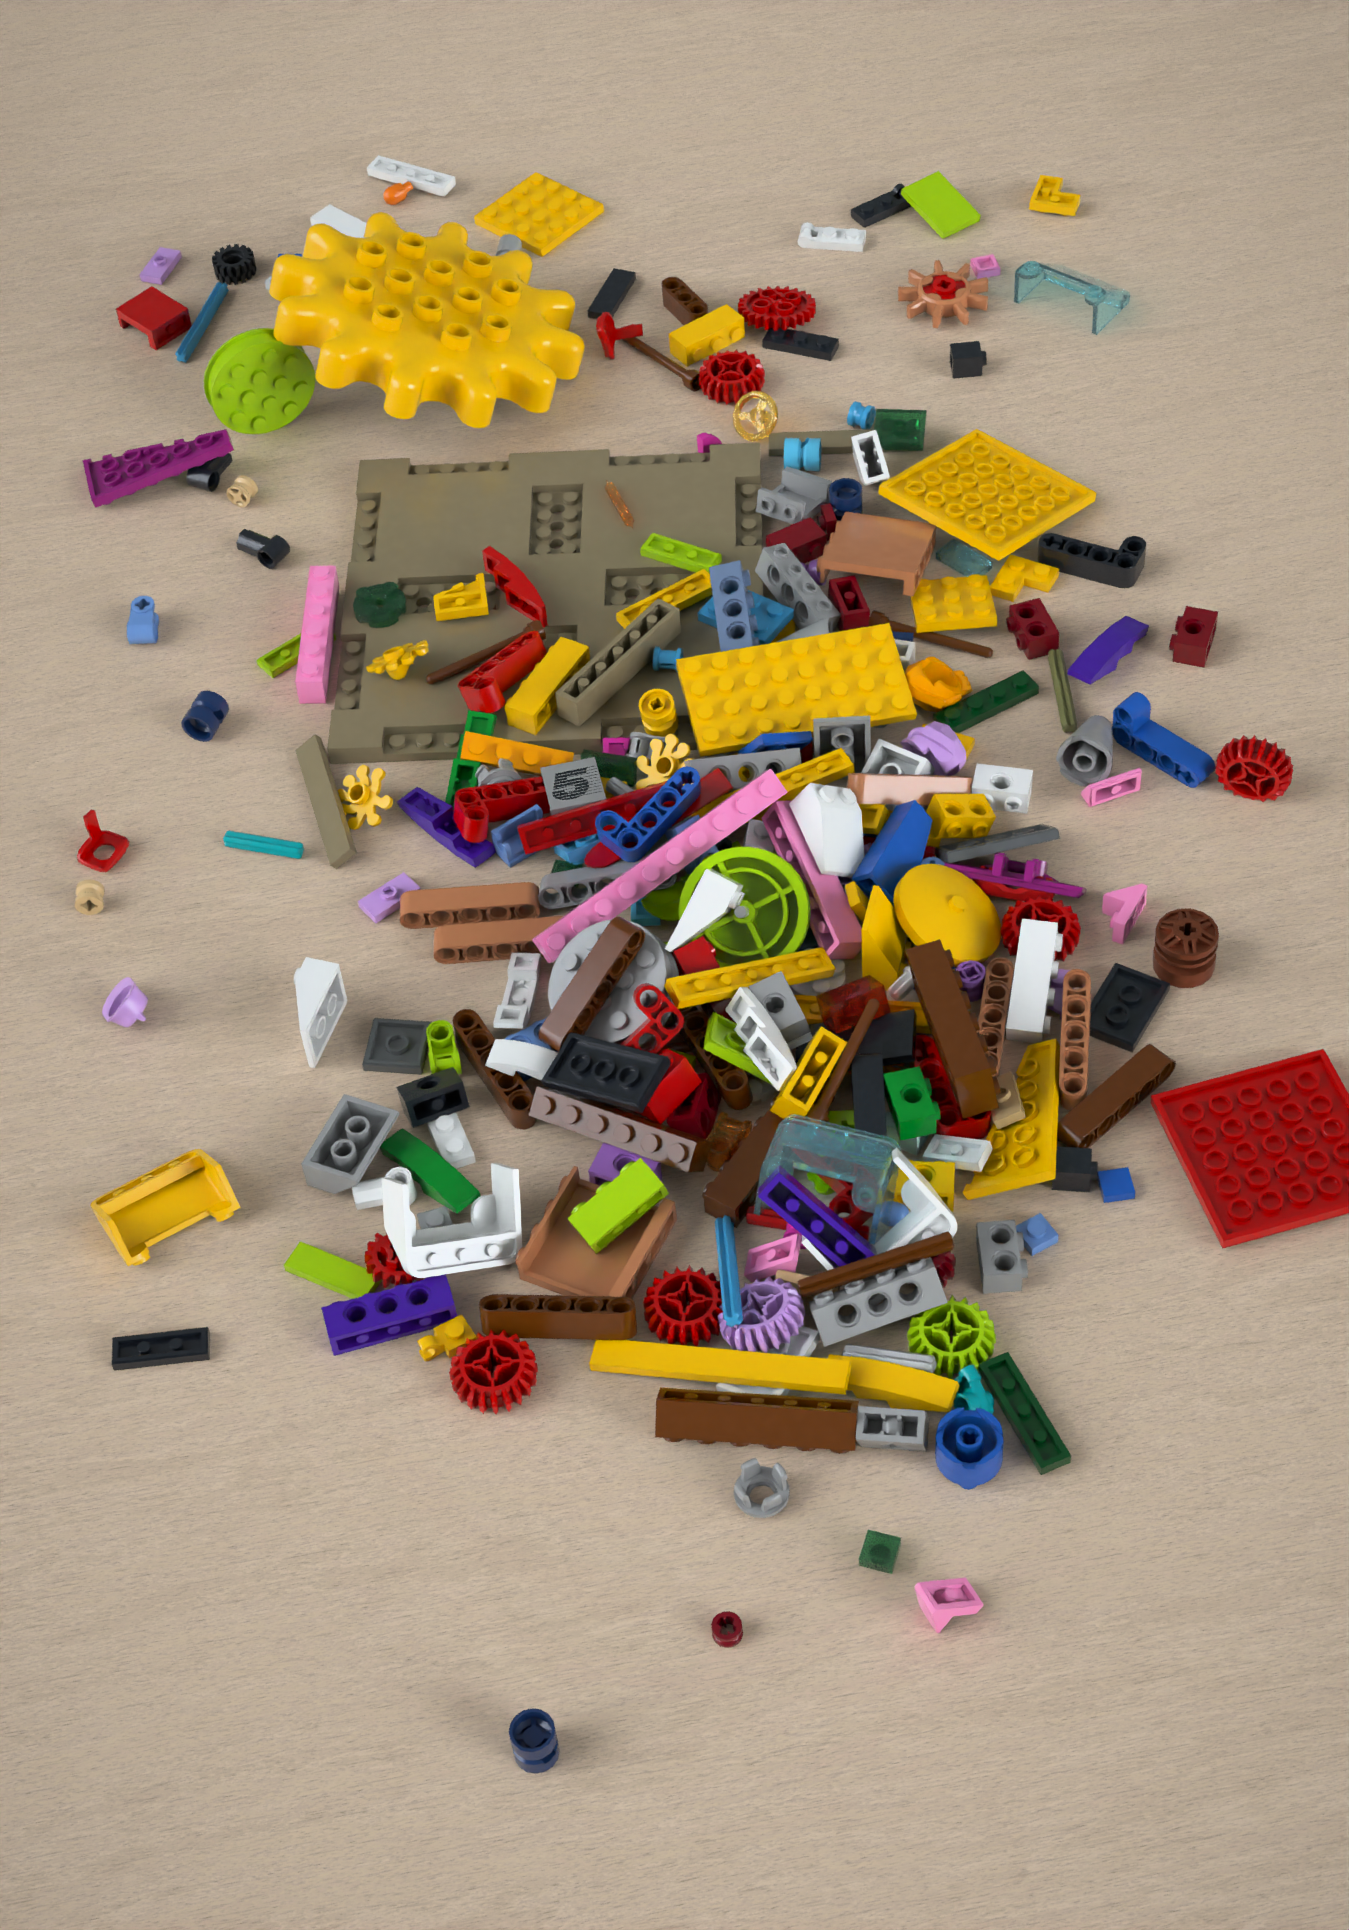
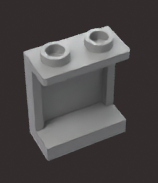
(795, 498)

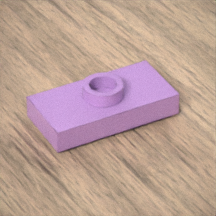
(160, 265)
(386, 898)

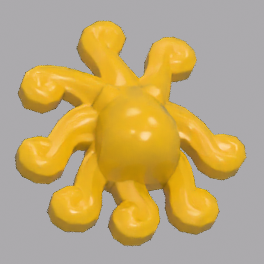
(398, 659)
(662, 765)
(364, 797)

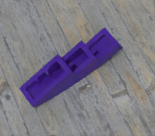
(1105, 651)
(438, 821)

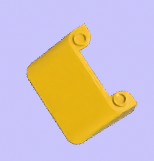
(164, 1203)

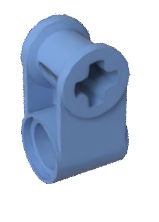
(142, 622)

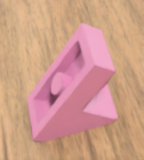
(1124, 908)
(773, 1256)
(945, 1599)

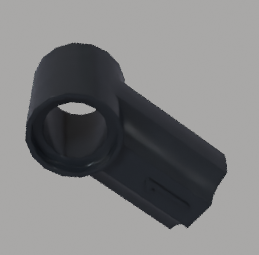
(208, 475)
(267, 550)

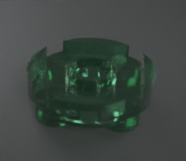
(369, 597)

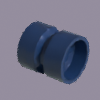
(846, 496)
(205, 716)
(534, 1740)

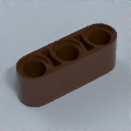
(682, 300)

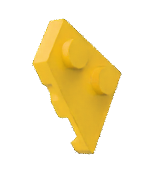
(462, 600)

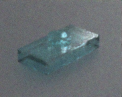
(963, 559)

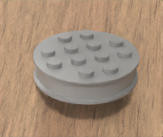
(619, 1014)

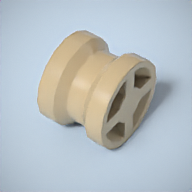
(242, 491)
(89, 897)

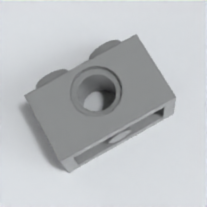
(776, 993)

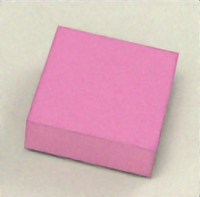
(985, 266)

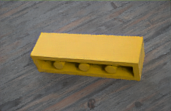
(536, 696)

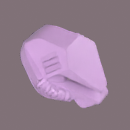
(938, 745)

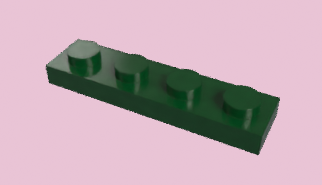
(988, 702)
(1024, 1413)

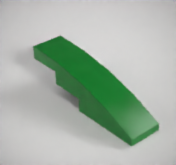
(462, 770)
(430, 1170)

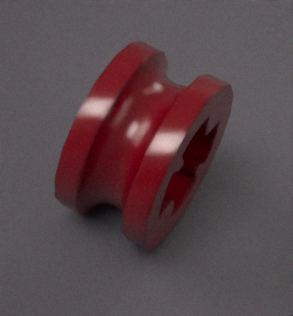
(731, 1639)

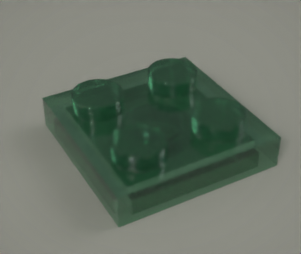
(901, 429)

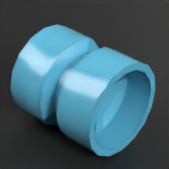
(802, 454)

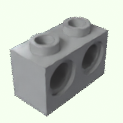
(1000, 1256)

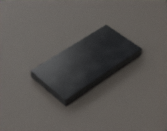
(889, 1034)
(606, 1072)

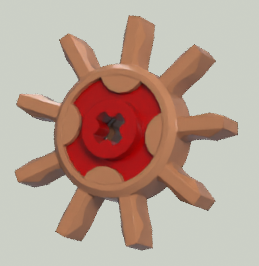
(944, 294)

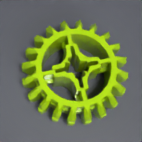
(971, 1335)

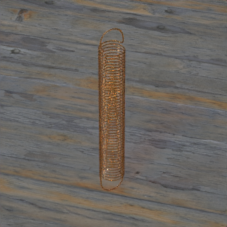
(616, 503)

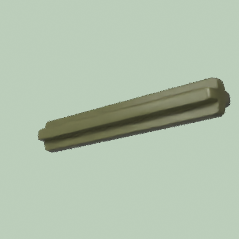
(1062, 690)

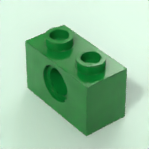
(911, 1103)

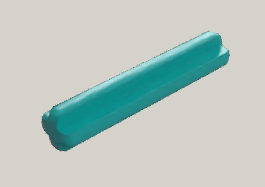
(263, 844)

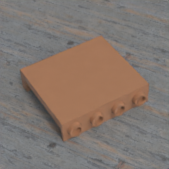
(879, 548)
(567, 1265)

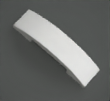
(519, 991)
(520, 1056)

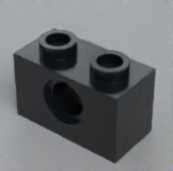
(433, 1097)

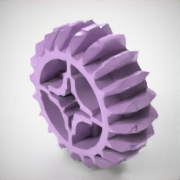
(770, 1316)

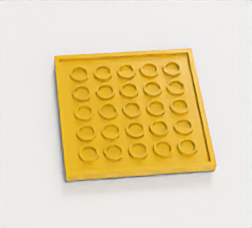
(987, 494)

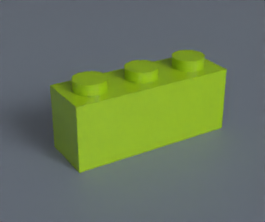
(617, 1205)

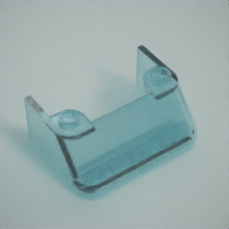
(838, 1154)

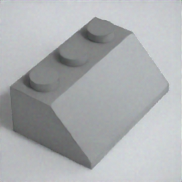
(347, 1144)

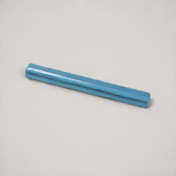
(201, 322)
(728, 1271)

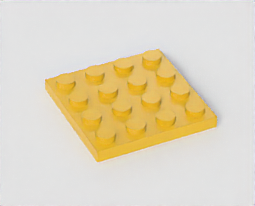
(539, 213)

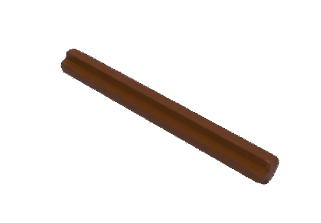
(875, 1264)

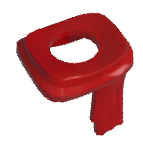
(612, 334)
(97, 839)

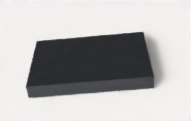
(1125, 1006)

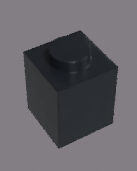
(967, 359)
(1074, 1169)

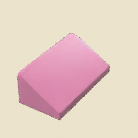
(1112, 787)

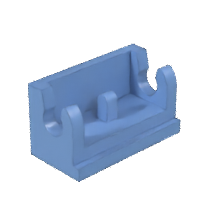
(507, 838)

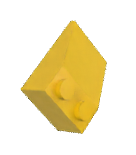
(883, 941)

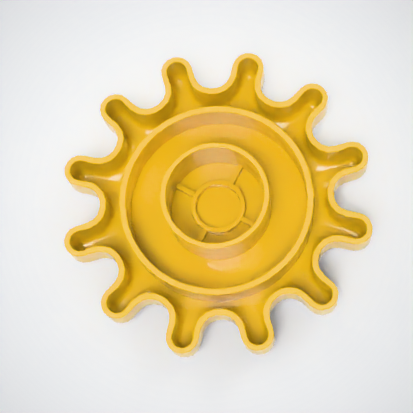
(426, 319)

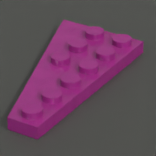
(150, 464)

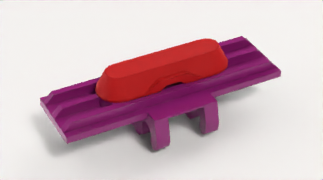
(1032, 880)

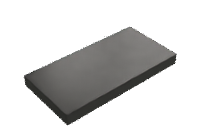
(996, 843)

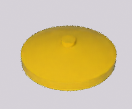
(947, 906)

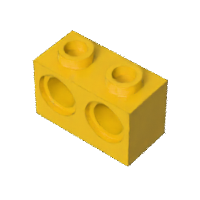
(960, 815)

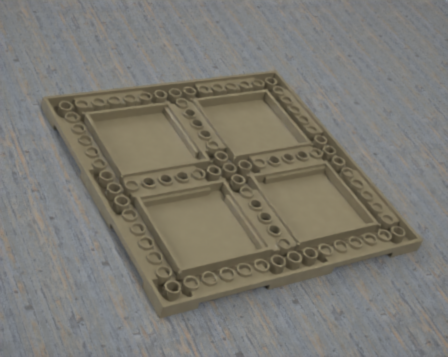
(429, 533)

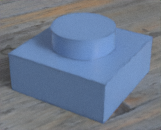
(1037, 1234)

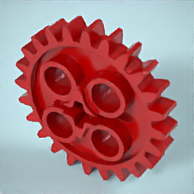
(777, 308)

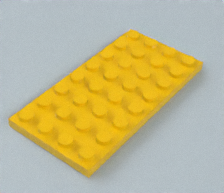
(790, 683)

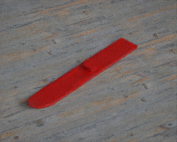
(712, 787)

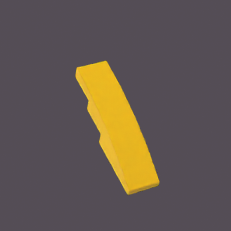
(900, 1385)

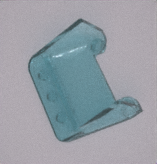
(1104, 297)

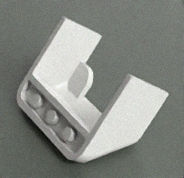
(926, 1219)
(485, 1242)

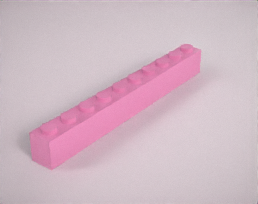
(662, 862)

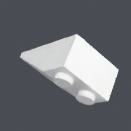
(895, 760)
(831, 827)
(709, 903)
(319, 1004)

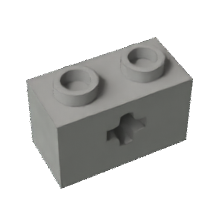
(892, 1428)

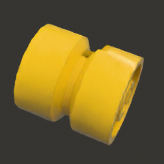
(658, 712)

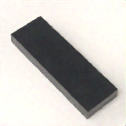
(612, 293)
(160, 1348)

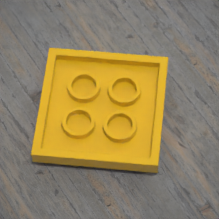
(953, 604)

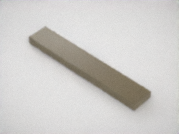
(831, 441)
(326, 801)

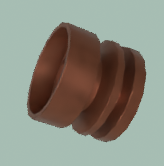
(1185, 948)

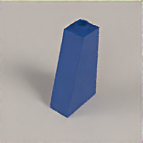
(895, 849)

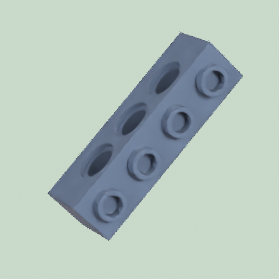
(724, 580)

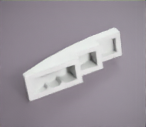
(762, 1038)

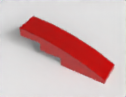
(518, 589)

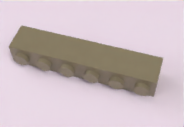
(618, 662)

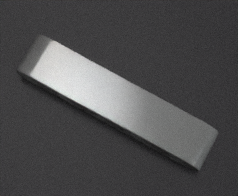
(592, 878)

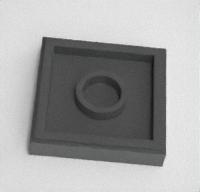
(396, 1046)

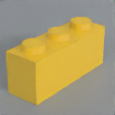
(706, 335)
(810, 1074)

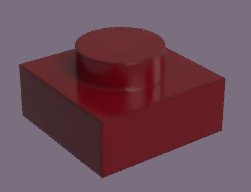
(827, 520)

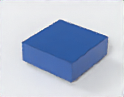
(1116, 1185)

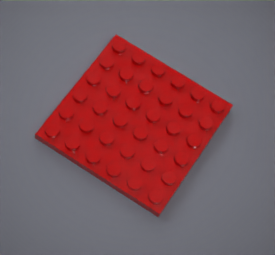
(1263, 1145)

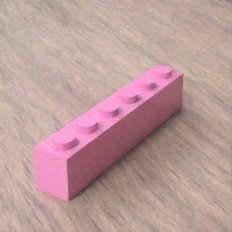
(317, 635)
(831, 916)

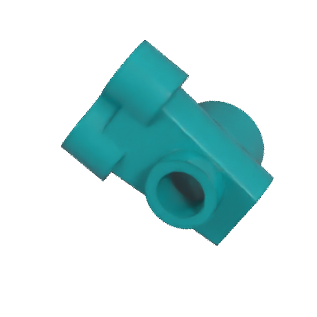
(971, 1392)

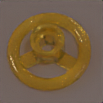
(764, 420)

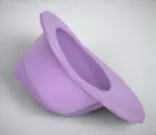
(125, 1004)

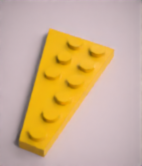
(1028, 1148)

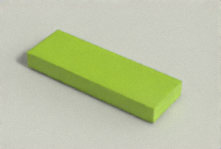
(679, 553)
(281, 657)
(330, 1271)

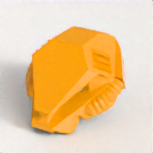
(935, 684)

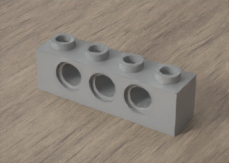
(794, 586)
(754, 762)
(866, 1316)

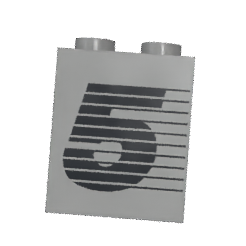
(572, 784)

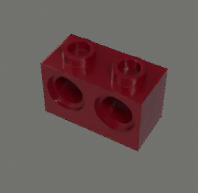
(1032, 628)
(698, 1110)

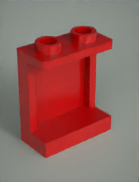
(155, 316)

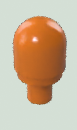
(397, 193)

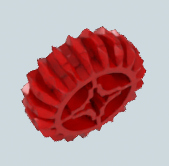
(731, 376)
(1254, 768)
(1041, 910)
(669, 1297)
(513, 1373)

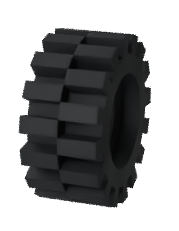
(234, 264)

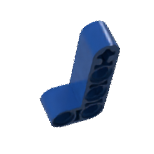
(1156, 744)
(652, 811)

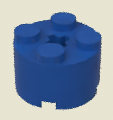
(969, 1447)

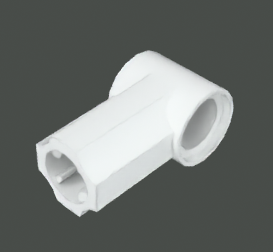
(369, 1192)

